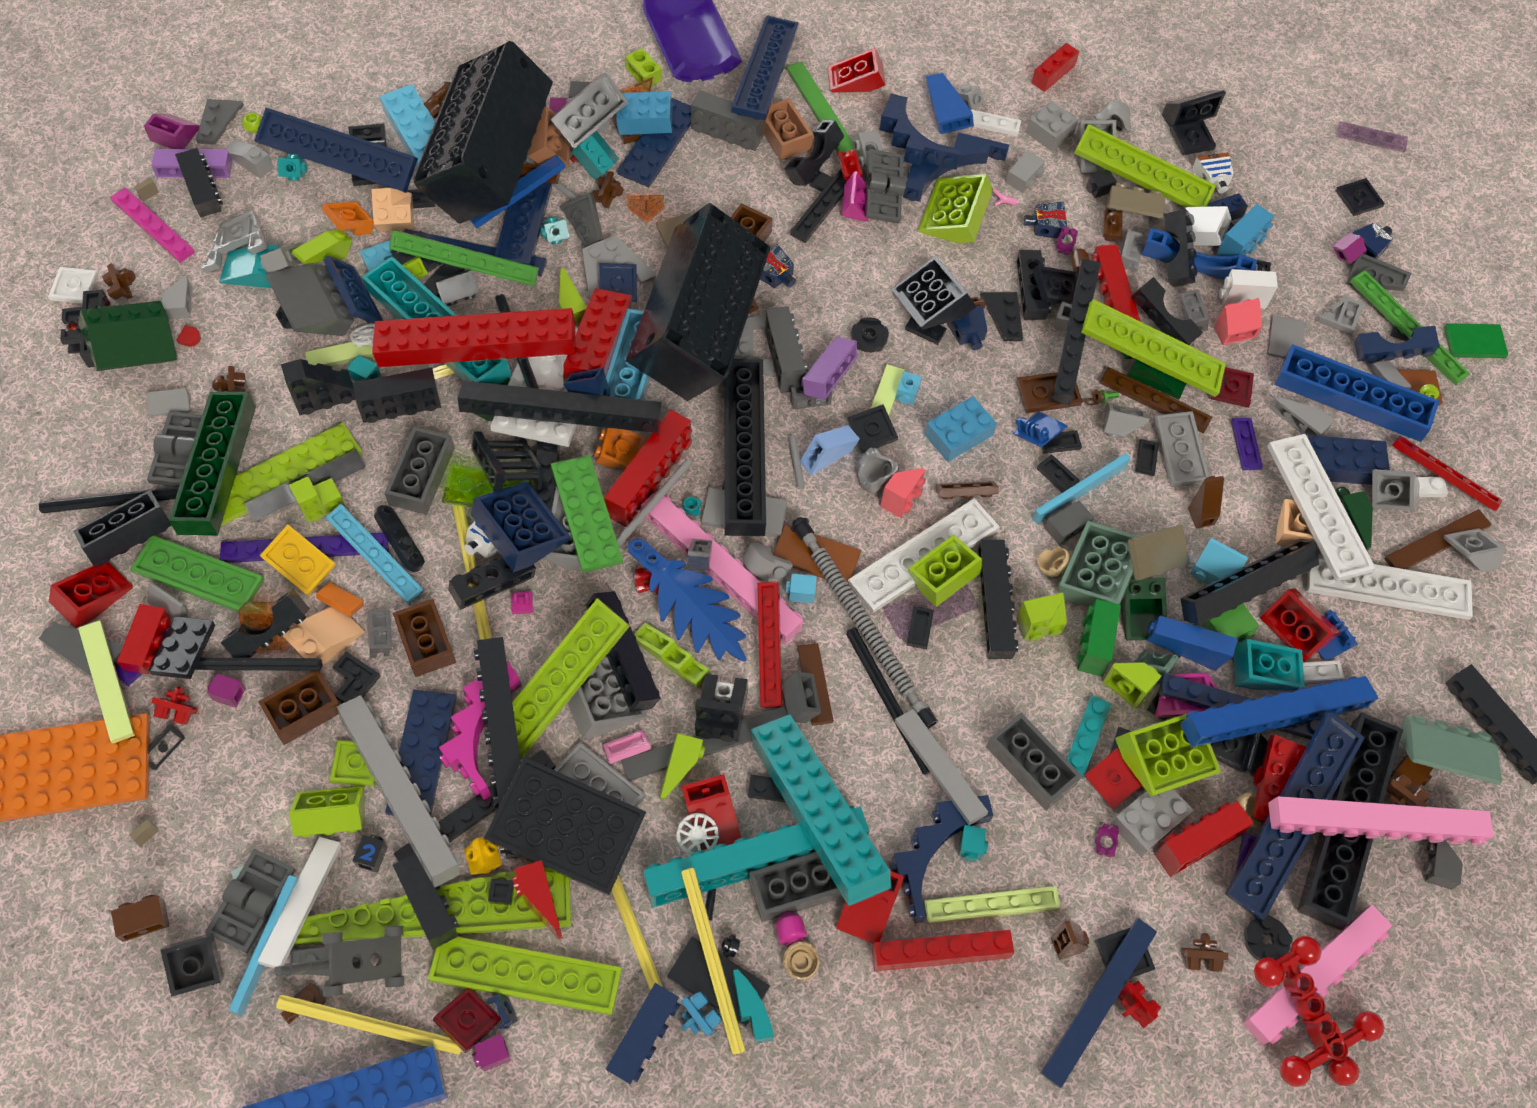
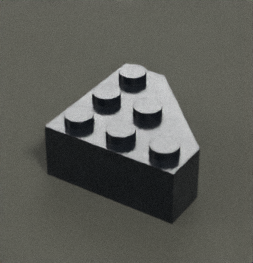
(317, 386)

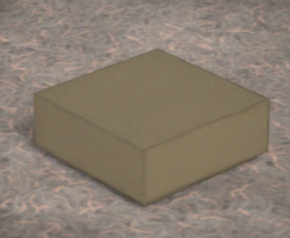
(146, 189)
(143, 832)

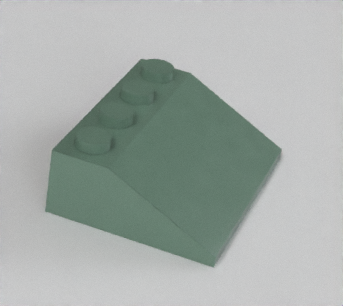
(1098, 566)
(1451, 748)

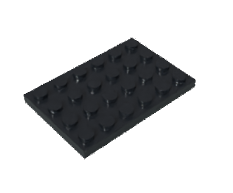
(565, 826)

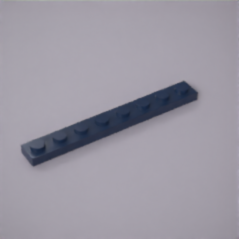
(1208, 697)

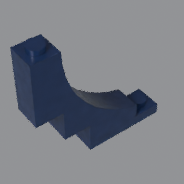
(973, 151)

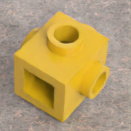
(482, 856)

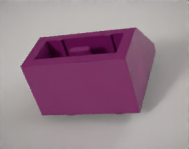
(170, 130)

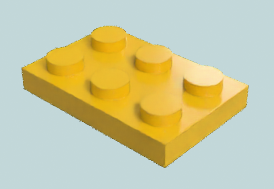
(298, 560)

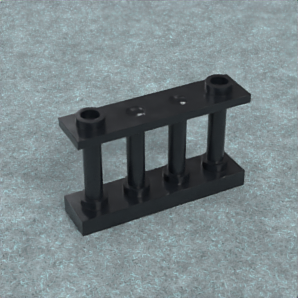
(495, 469)

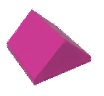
(854, 198)

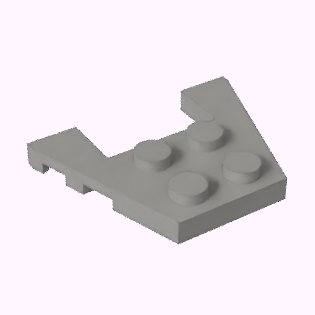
(233, 234)
(611, 251)
(745, 345)

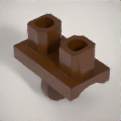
(436, 100)
(608, 190)
(1112, 224)
(121, 280)
(233, 378)
(1403, 796)
(1194, 955)

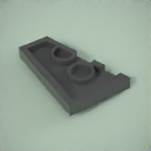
(216, 118)
(584, 218)
(1385, 274)

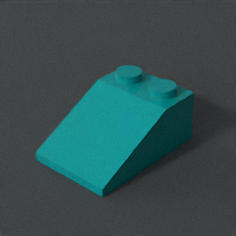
(246, 268)
(1268, 666)

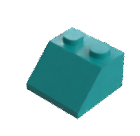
(595, 155)

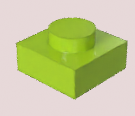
(415, 267)

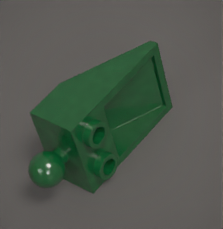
(1155, 378)
(1360, 513)
(1143, 606)

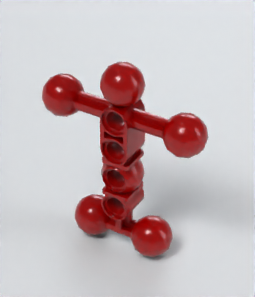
(1366, 1025)

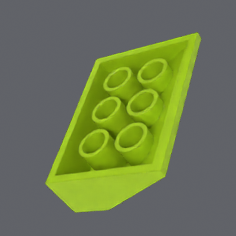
(957, 208)
(1164, 757)

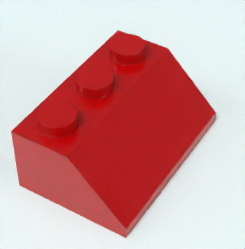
(1294, 613)

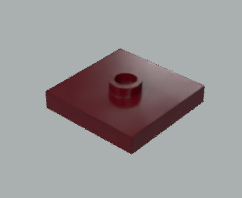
(1236, 387)
(466, 1020)

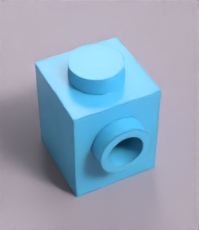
(908, 388)
(801, 588)

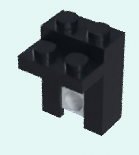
(718, 714)

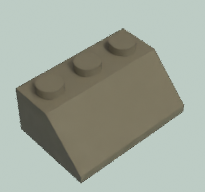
(1136, 201)

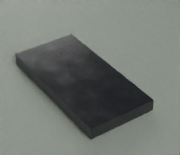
(693, 975)

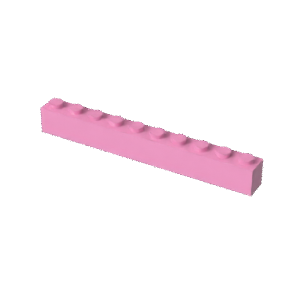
(723, 567)
(1380, 820)

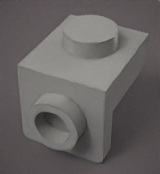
(972, 95)

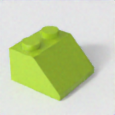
(1132, 681)

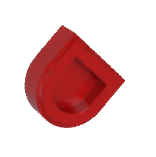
(189, 336)

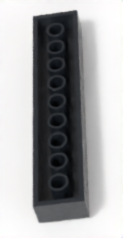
(744, 449)
(1342, 860)

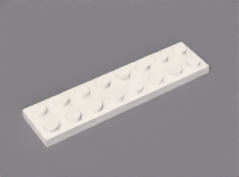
(1321, 507)
(890, 574)
(1397, 589)

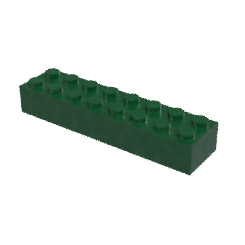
(212, 464)

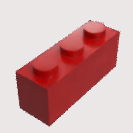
(1055, 67)
(144, 638)

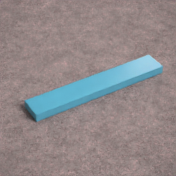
(1081, 488)
(374, 554)
(254, 969)

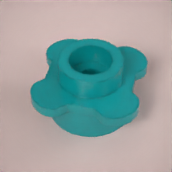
(692, 501)

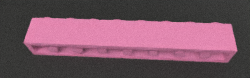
(1335, 958)

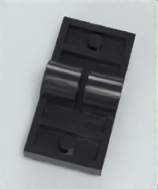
(374, 133)

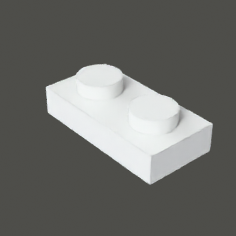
(1432, 487)

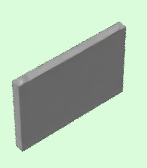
(1283, 334)

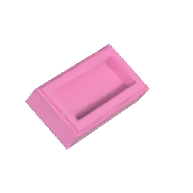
(626, 746)

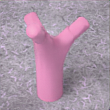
(1004, 199)

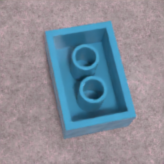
(646, 113)
(1247, 233)
(960, 428)

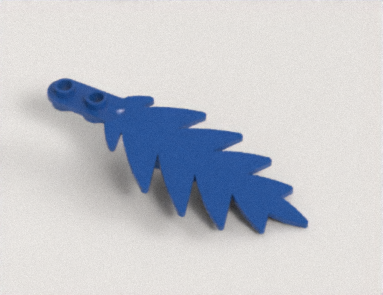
(690, 602)

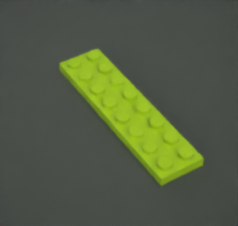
(1144, 168)
(1153, 348)
(288, 466)
(565, 672)
(526, 975)

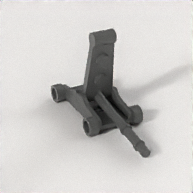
(350, 960)

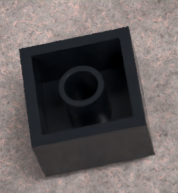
(192, 964)

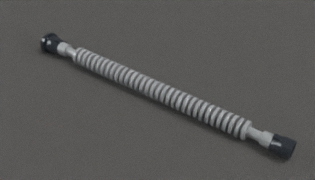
(863, 621)

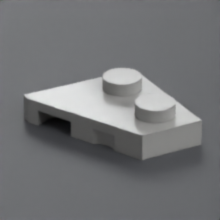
(1343, 315)

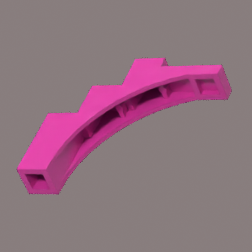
(462, 750)

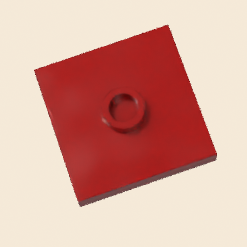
(1113, 779)

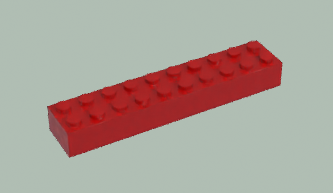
(474, 337)

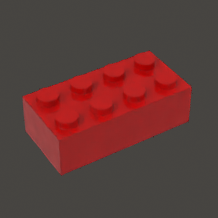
(1202, 838)

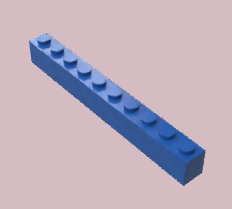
(1277, 711)

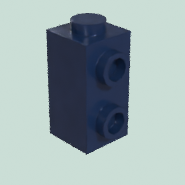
(1235, 203)

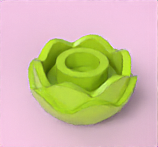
(251, 122)

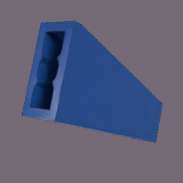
(947, 104)
(1192, 642)

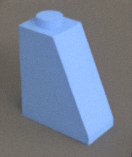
(828, 448)

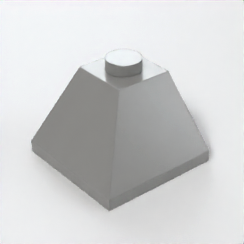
(1123, 420)
(1395, 490)
(1477, 549)

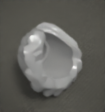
(1116, 111)
(875, 470)

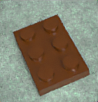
(1037, 393)

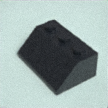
(1193, 108)

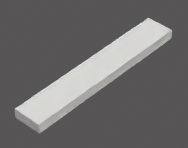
(299, 903)

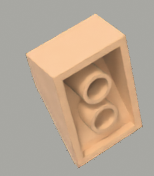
(323, 635)

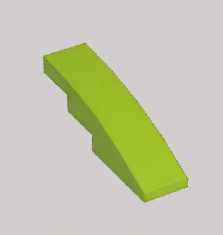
(671, 655)

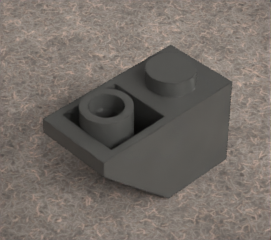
(1443, 865)

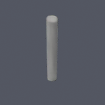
(796, 462)

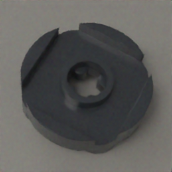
(877, 330)
(1272, 927)

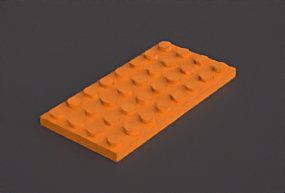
(72, 768)

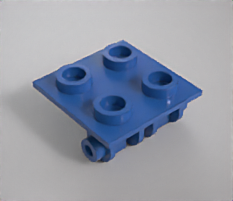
(1038, 429)
(1341, 643)

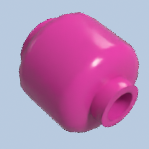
(790, 929)

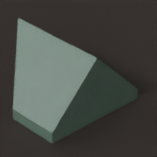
(1161, 662)

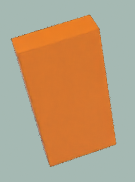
(340, 599)

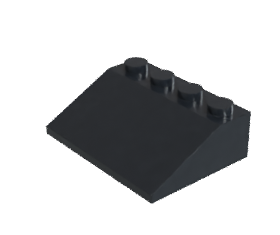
(933, 295)

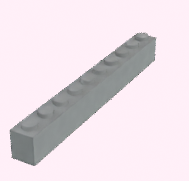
(399, 792)

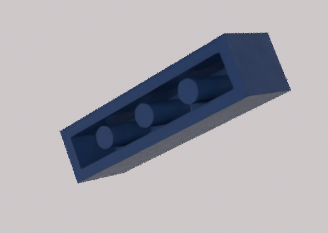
(642, 1034)

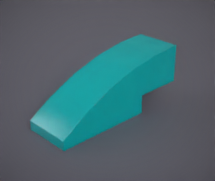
(752, 1009)

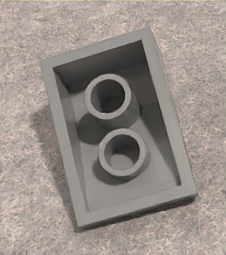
(1107, 126)

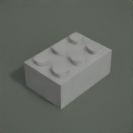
(1151, 819)

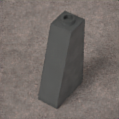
(68, 645)

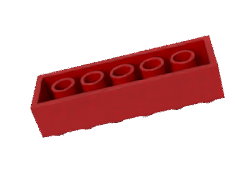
(598, 332)
(648, 468)

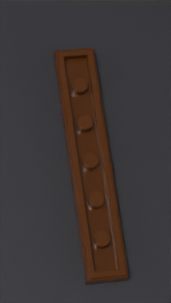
(1151, 397)
(1435, 542)

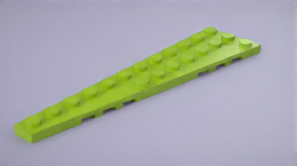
(466, 901)

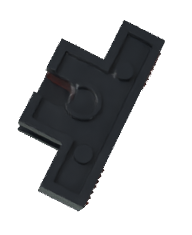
(70, 316)

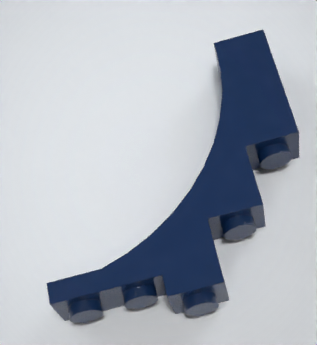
(905, 136)
(927, 841)

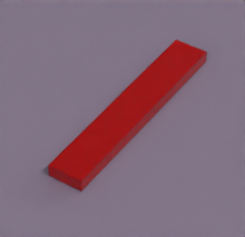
(1447, 473)
(769, 645)

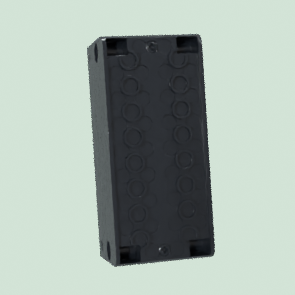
(483, 133)
(699, 303)

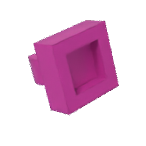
(522, 602)

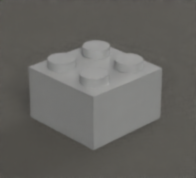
(1051, 126)

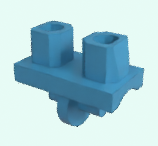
(707, 1023)

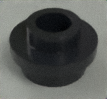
(730, 946)

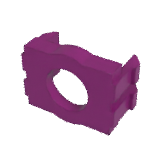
(1066, 247)
(1113, 834)

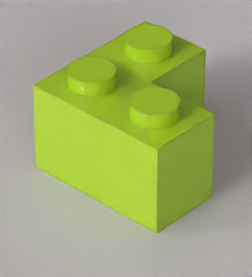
(317, 499)

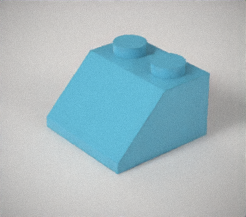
(1216, 562)

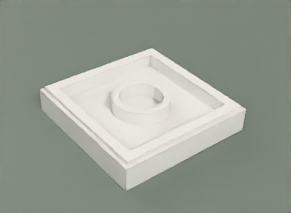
(71, 283)

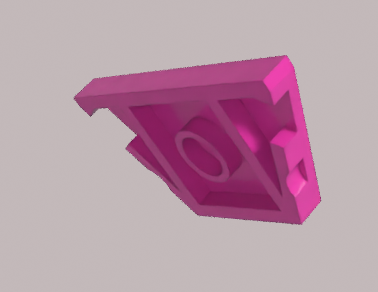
(1173, 708)

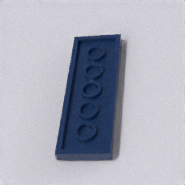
(655, 149)
(523, 225)
(424, 732)

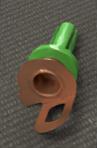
(1101, 396)

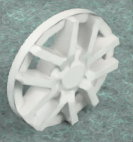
(363, 337)
(697, 833)

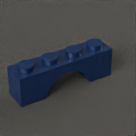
(1374, 347)

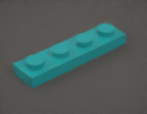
(1088, 733)

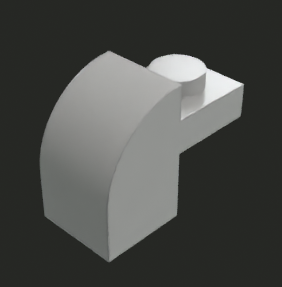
(765, 565)

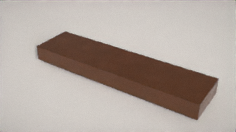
(811, 663)

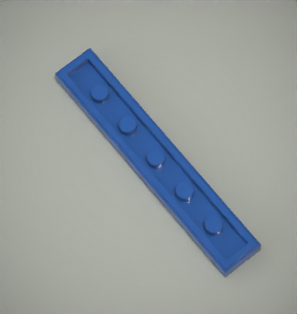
(526, 185)

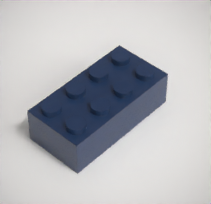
(1350, 459)

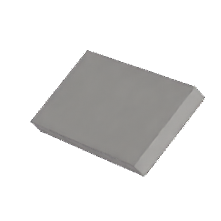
(1181, 449)
(714, 512)
(593, 771)

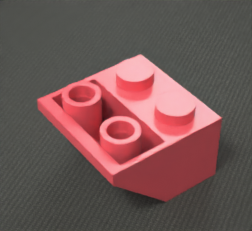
(1239, 321)
(902, 490)

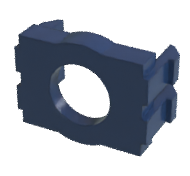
(509, 1017)

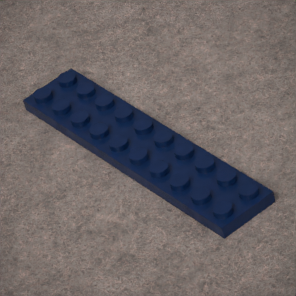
(764, 68)
(336, 150)
(1276, 853)

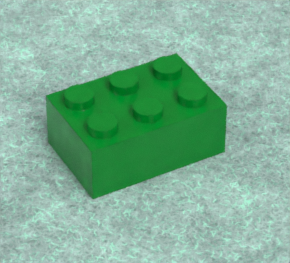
(1098, 637)

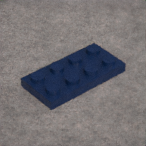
(352, 290)

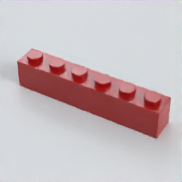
(1114, 280)
(942, 950)

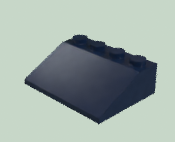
(518, 525)

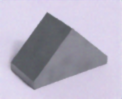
(699, 554)

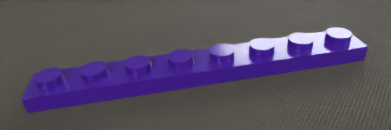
(329, 545)

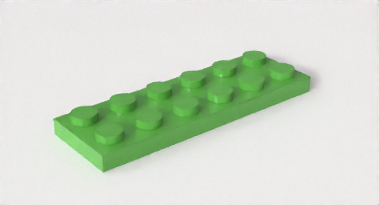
(586, 514)
(197, 574)

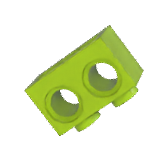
(642, 66)

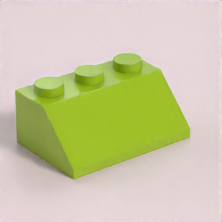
(945, 570)
(328, 811)

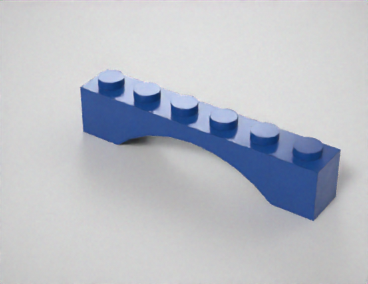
(1165, 248)

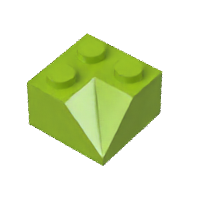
(1042, 617)

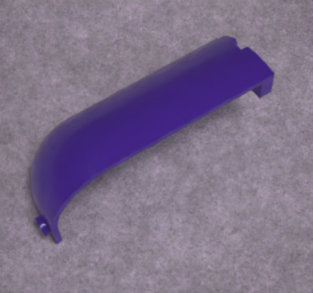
(692, 38)

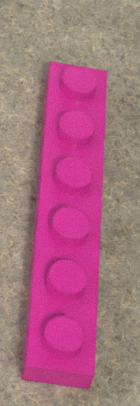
(152, 225)

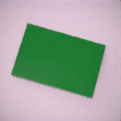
(1476, 340)

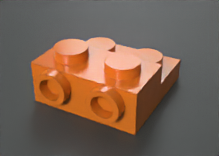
(349, 216)
(617, 447)

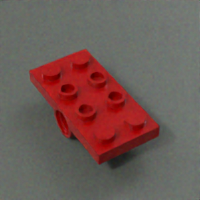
(1272, 777)

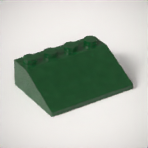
(127, 335)

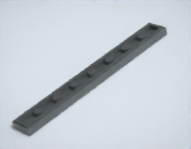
(658, 758)

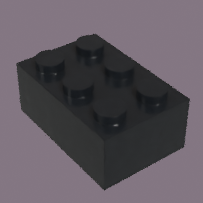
(199, 182)

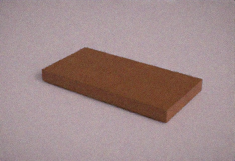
(794, 550)

